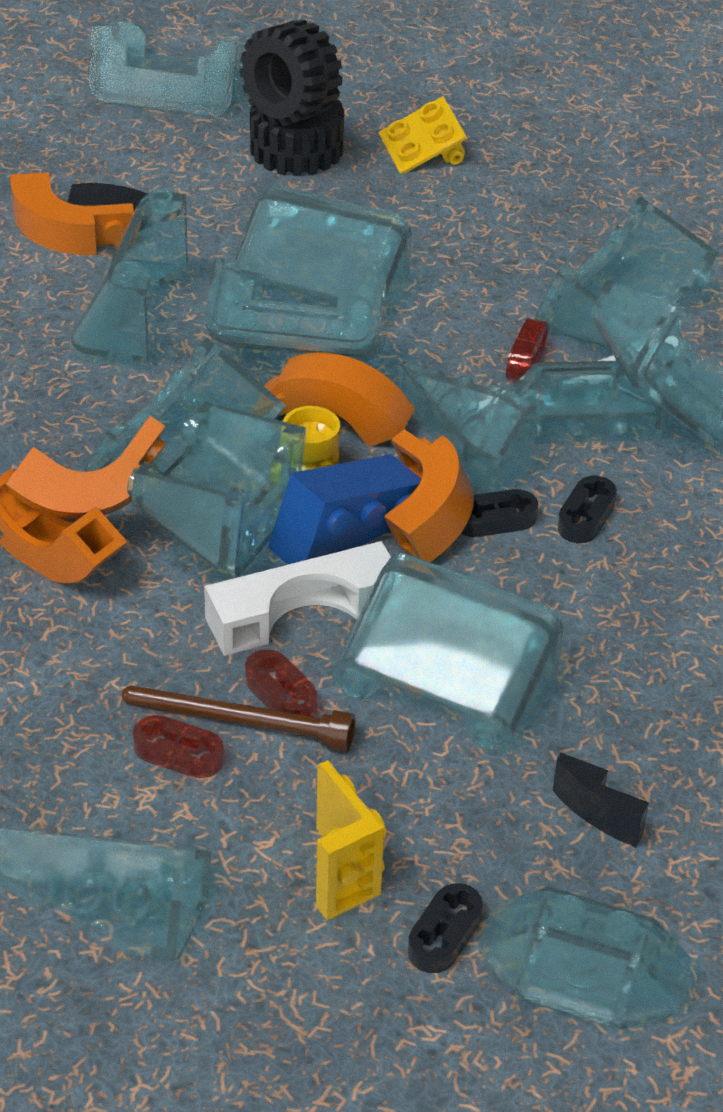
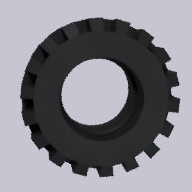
(291, 72)
(298, 146)

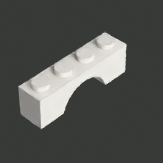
(248, 606)

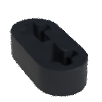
(594, 512)
(498, 513)
(454, 933)

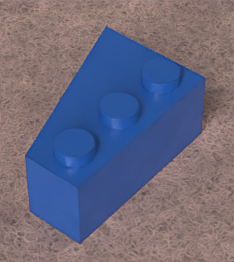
(339, 506)

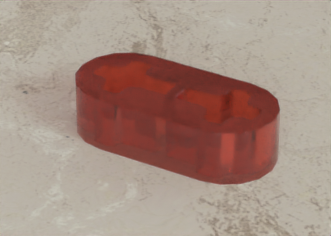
(527, 348)
(287, 682)
(178, 746)

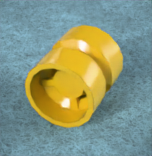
(321, 435)

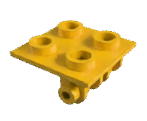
(424, 136)

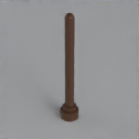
(332, 729)

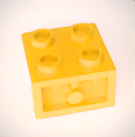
(350, 845)

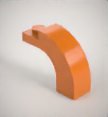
(62, 224)
(346, 388)
(73, 493)
(440, 504)
(54, 546)

